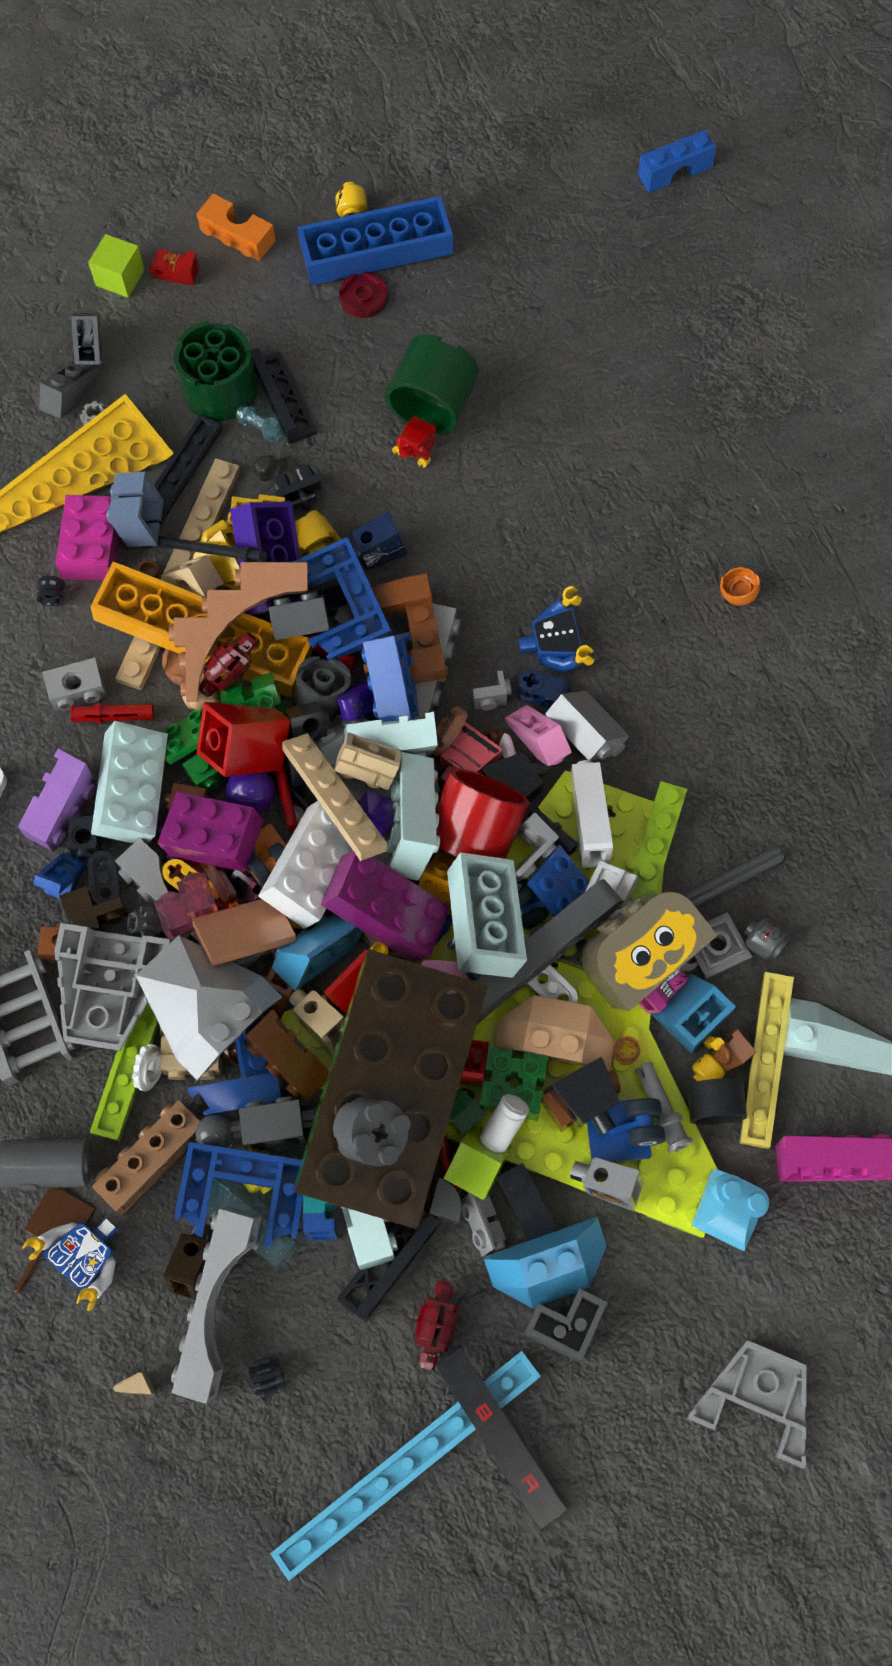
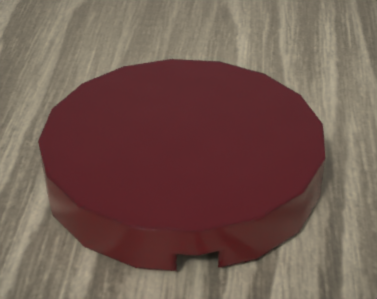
(363, 295)

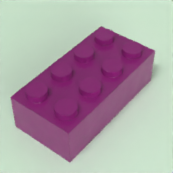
(385, 906)

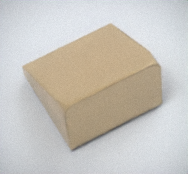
(136, 1384)

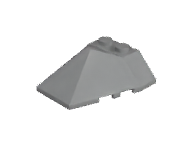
(101, 984)
(202, 1004)

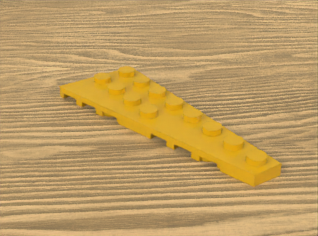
(84, 463)

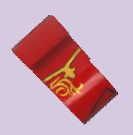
(175, 267)

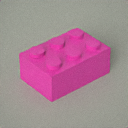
(86, 539)

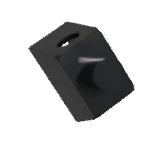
(519, 774)
(587, 1096)

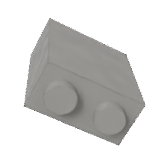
(588, 725)

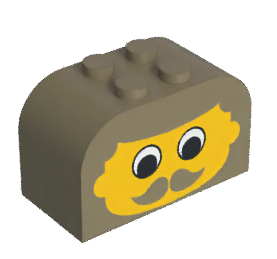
(644, 946)

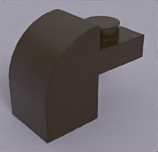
(83, 912)

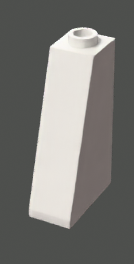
(591, 814)

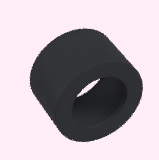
(716, 1101)

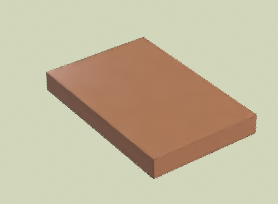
(242, 931)

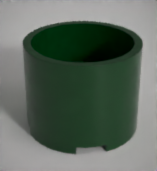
(215, 370)
(432, 383)

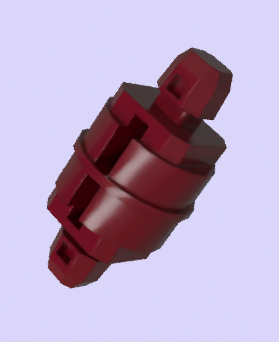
(227, 664)
(436, 1325)

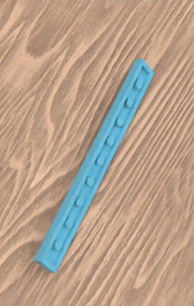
(396, 1472)

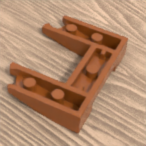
(414, 597)

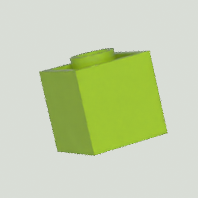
(116, 265)
(475, 1166)

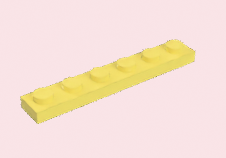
(767, 1061)

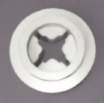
(147, 1067)

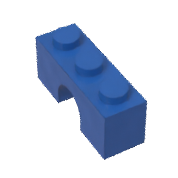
(659, 165)

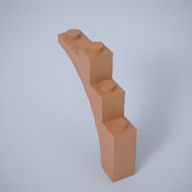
(198, 635)

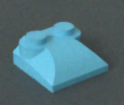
(730, 1209)

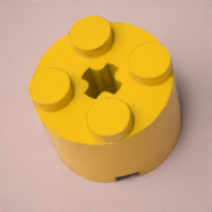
(314, 533)

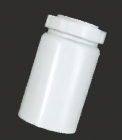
(504, 1123)

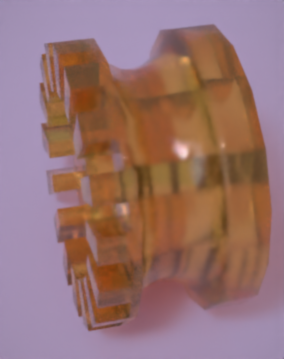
(633, 1044)

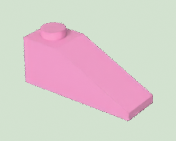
(540, 735)

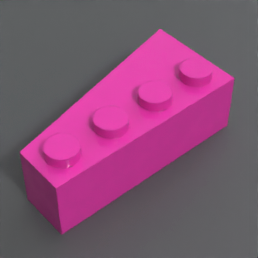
(834, 1158)

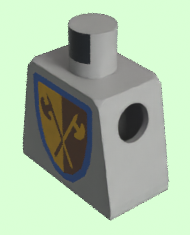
(620, 1187)

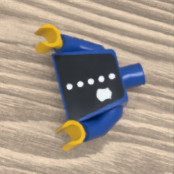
(557, 637)

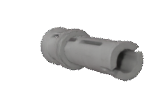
(670, 1120)

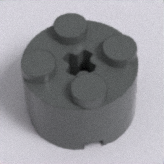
(322, 683)
(371, 1131)

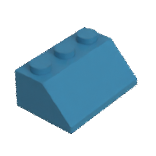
(315, 950)

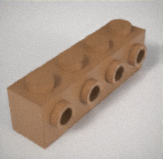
(148, 1158)

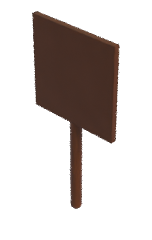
(53, 1211)

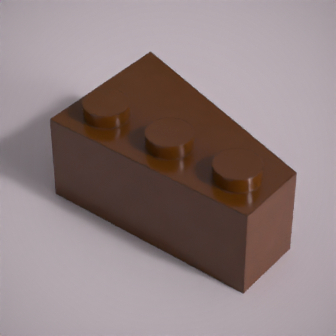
(286, 1057)

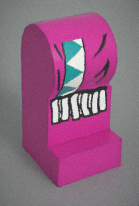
(658, 998)

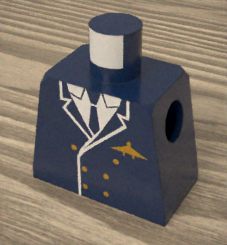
(378, 542)

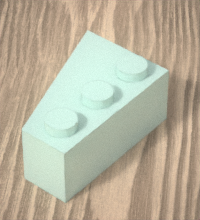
(405, 735)
(369, 1239)

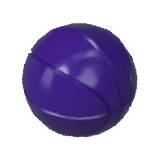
(251, 790)

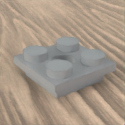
(735, 951)

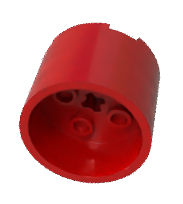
(478, 814)

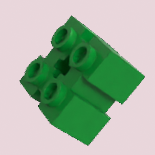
(262, 693)
(504, 1067)

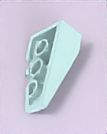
(831, 1038)

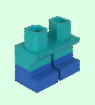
(316, 1220)

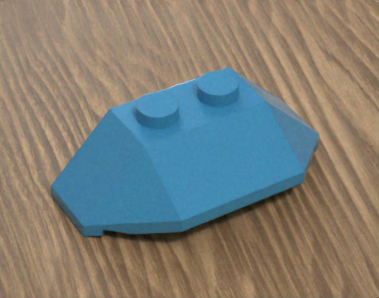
(549, 1264)

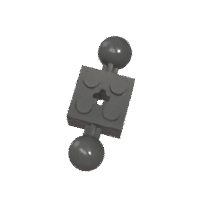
(260, 1126)

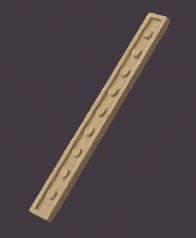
(204, 514)

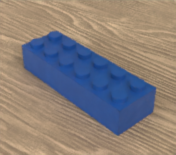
(375, 240)

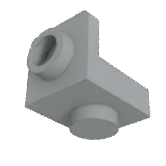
(490, 697)

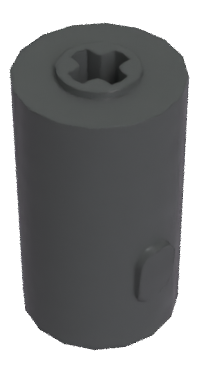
(45, 1163)

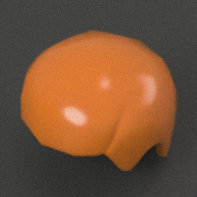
(740, 586)

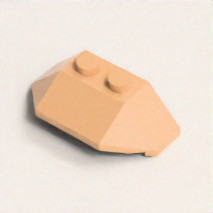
(557, 1030)

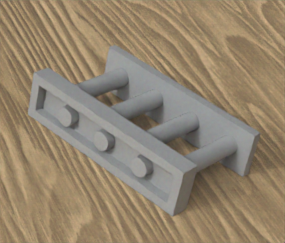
(10, 1065)

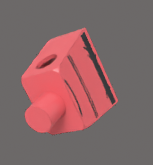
(469, 752)

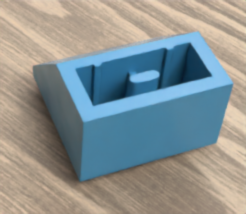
(694, 1012)

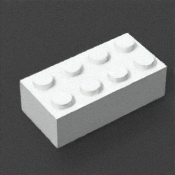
(306, 868)

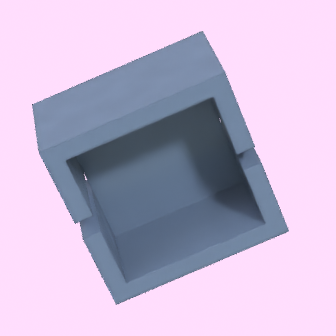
(133, 504)

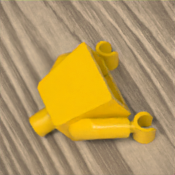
(225, 566)

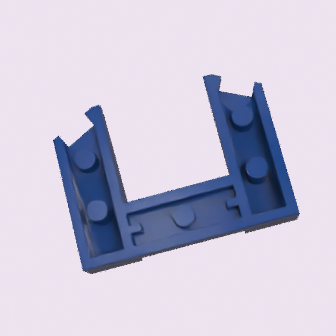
(341, 562)
(254, 1085)
(214, 1162)

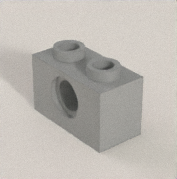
(61, 679)

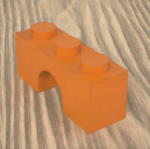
(251, 238)

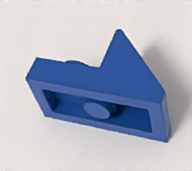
(60, 875)

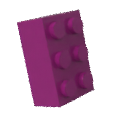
(210, 831)

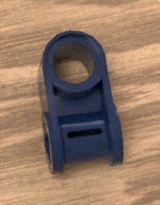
(544, 688)

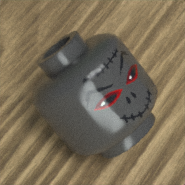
(766, 938)

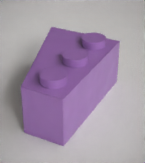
(61, 798)

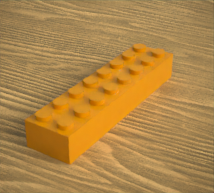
(148, 605)

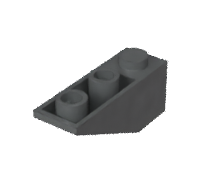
(66, 387)

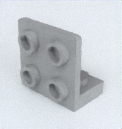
(538, 834)

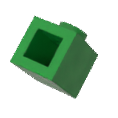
(202, 773)

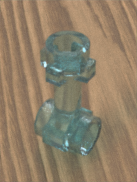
(269, 426)

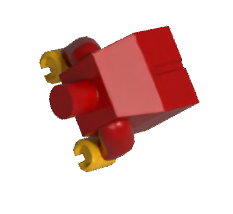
(416, 441)

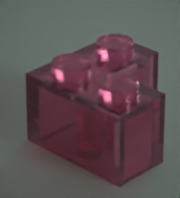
(192, 901)

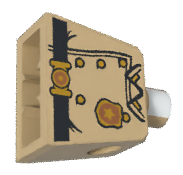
(318, 1018)

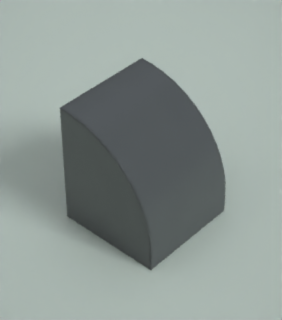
(446, 1203)

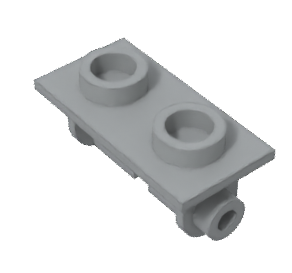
(485, 1235)

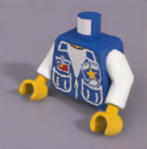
(79, 1256)

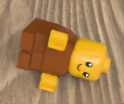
(725, 1056)

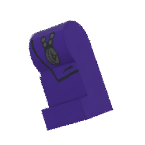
(356, 702)

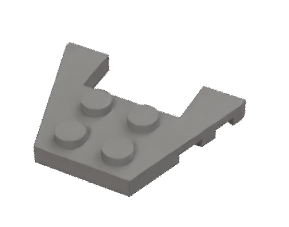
(766, 1385)

